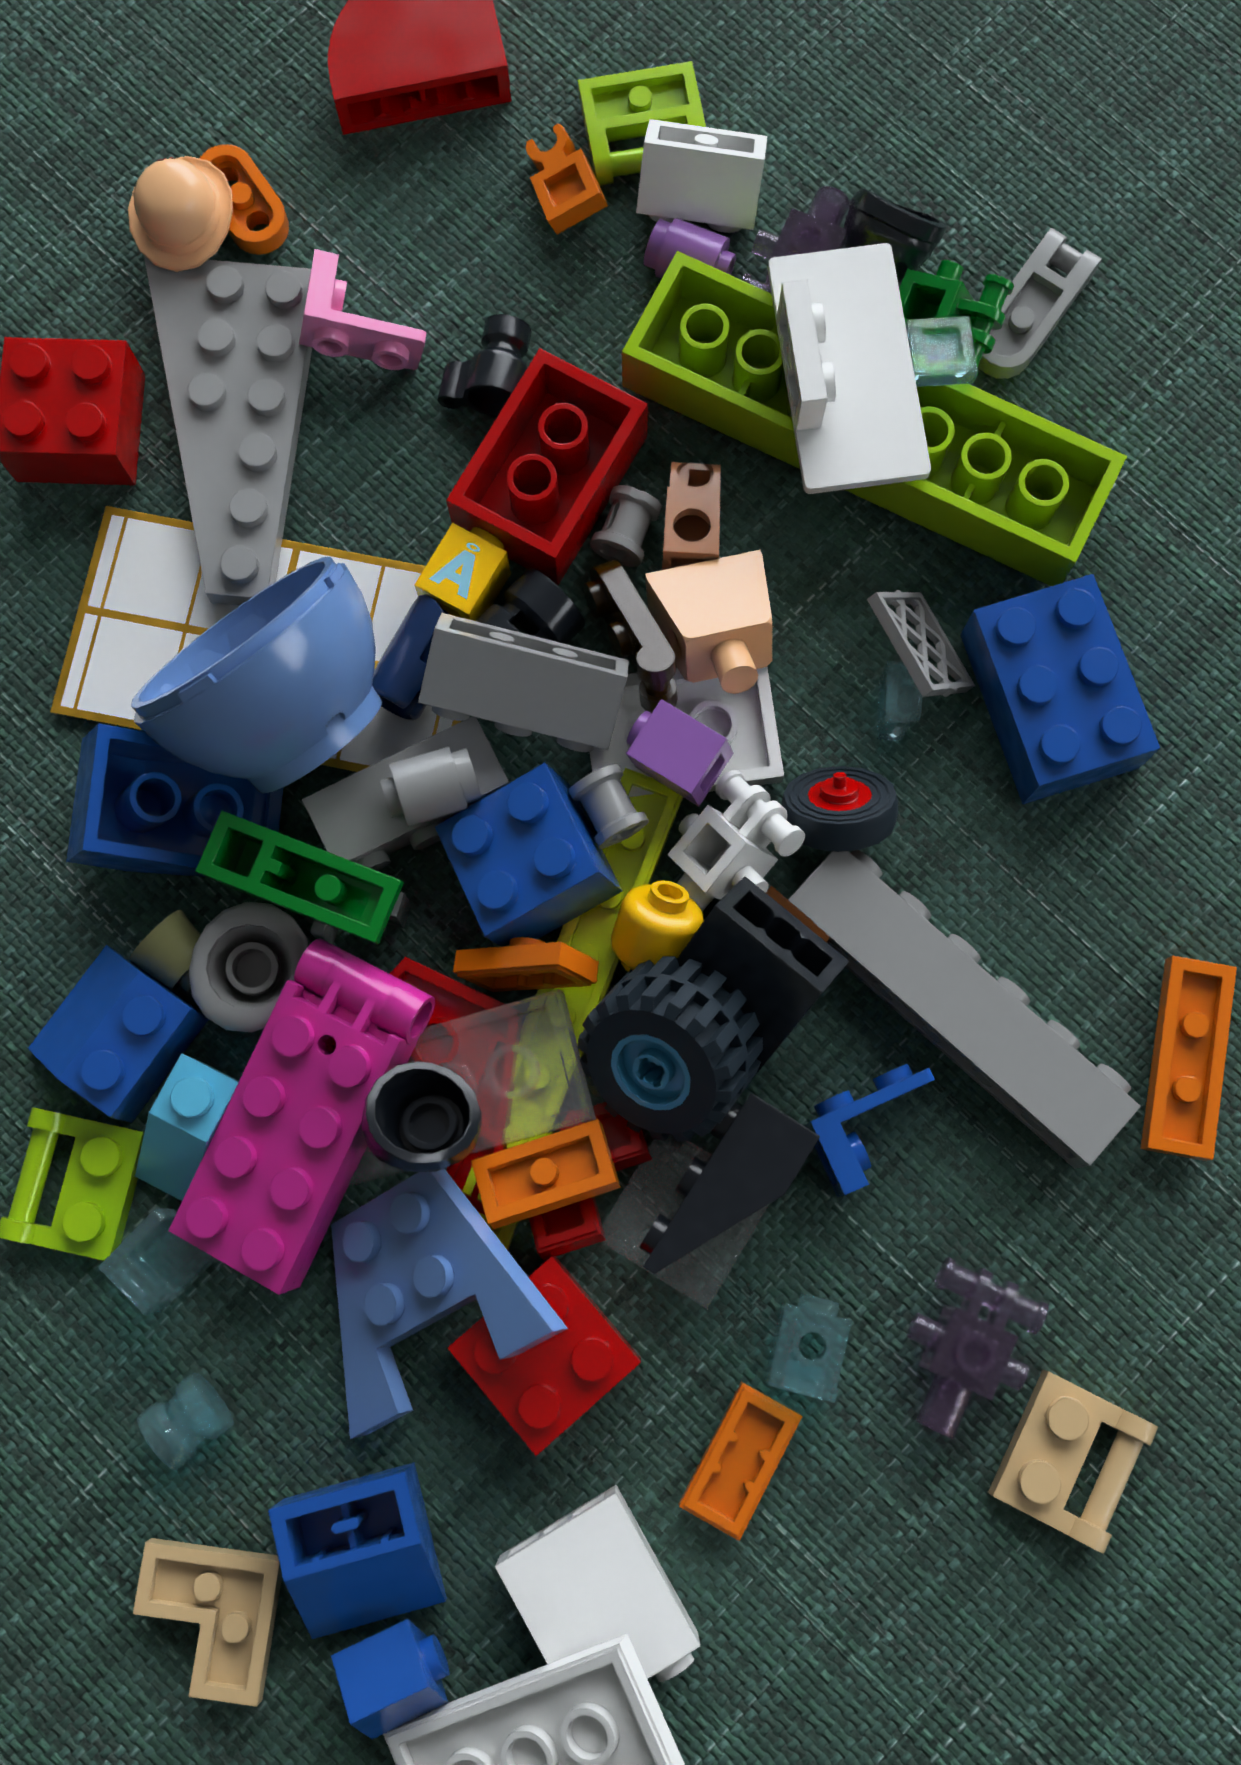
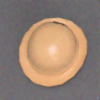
(180, 212)

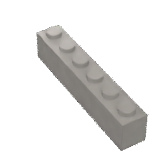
(965, 1010)

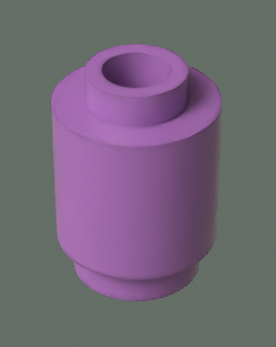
(688, 239)

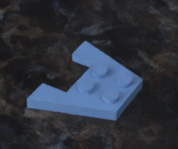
(411, 1264)

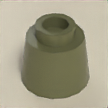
(168, 952)

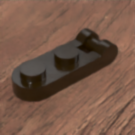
(633, 632)

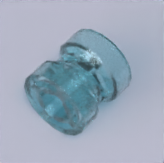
(185, 1421)

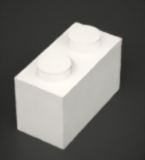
(701, 175)

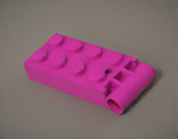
(298, 1117)

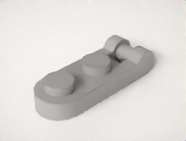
(1037, 303)

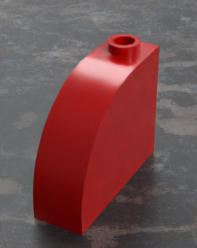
(415, 61)

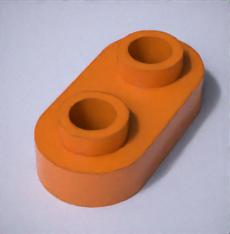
(252, 201)

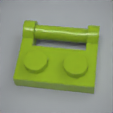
(621, 106)
(94, 1189)

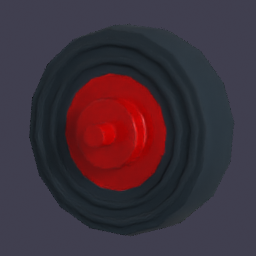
(841, 808)

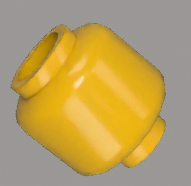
(654, 923)

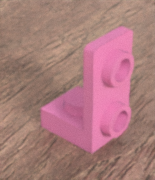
(343, 333)

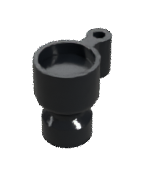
(493, 372)

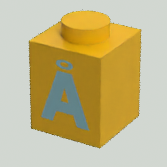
(465, 572)

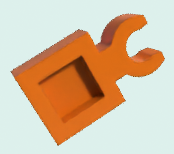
(565, 182)

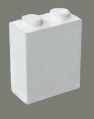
(597, 1581)

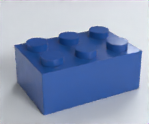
(1058, 689)

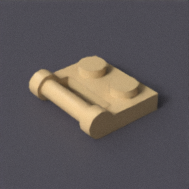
(1052, 1449)

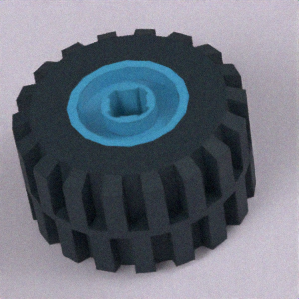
(670, 1049)

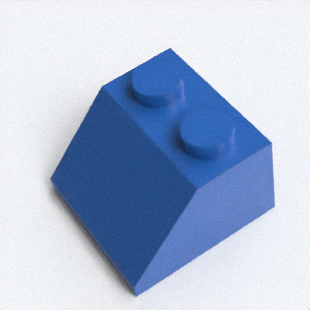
(117, 1036)

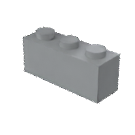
(523, 683)
(355, 814)

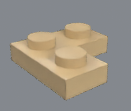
(232, 1600)

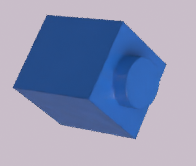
(391, 1678)

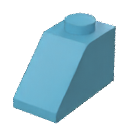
(183, 1124)

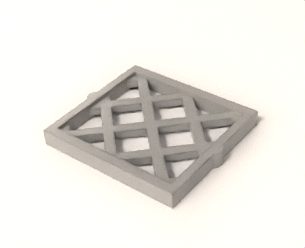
(917, 660)

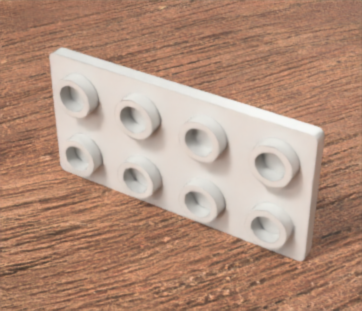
(848, 368)

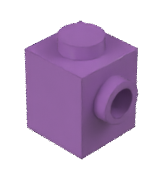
(678, 751)

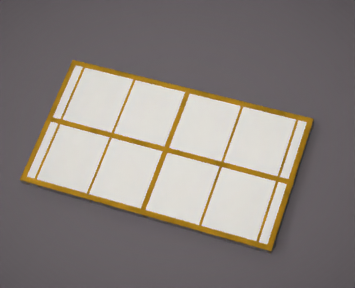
(151, 602)

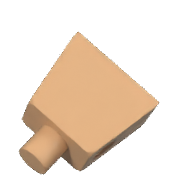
(715, 618)

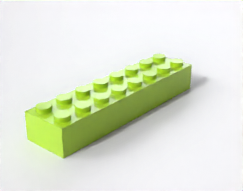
(996, 473)

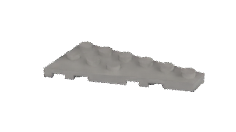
(236, 409)

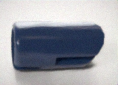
(403, 664)

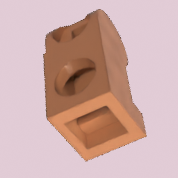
(692, 514)

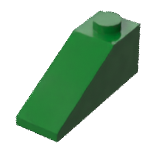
(299, 877)

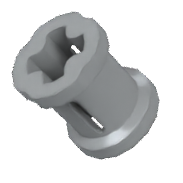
(626, 525)
(608, 806)

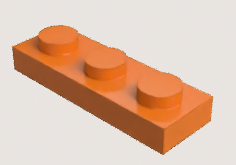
(1189, 1058)

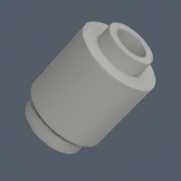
(430, 785)

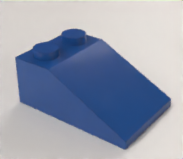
(150, 809)

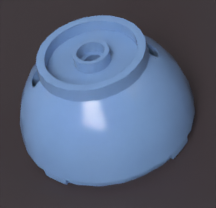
(270, 682)

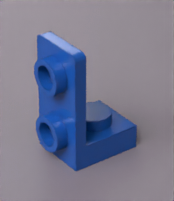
(844, 1154)

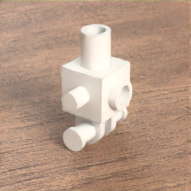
(728, 845)

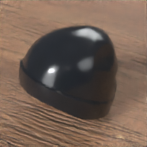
(879, 221)
(421, 1117)

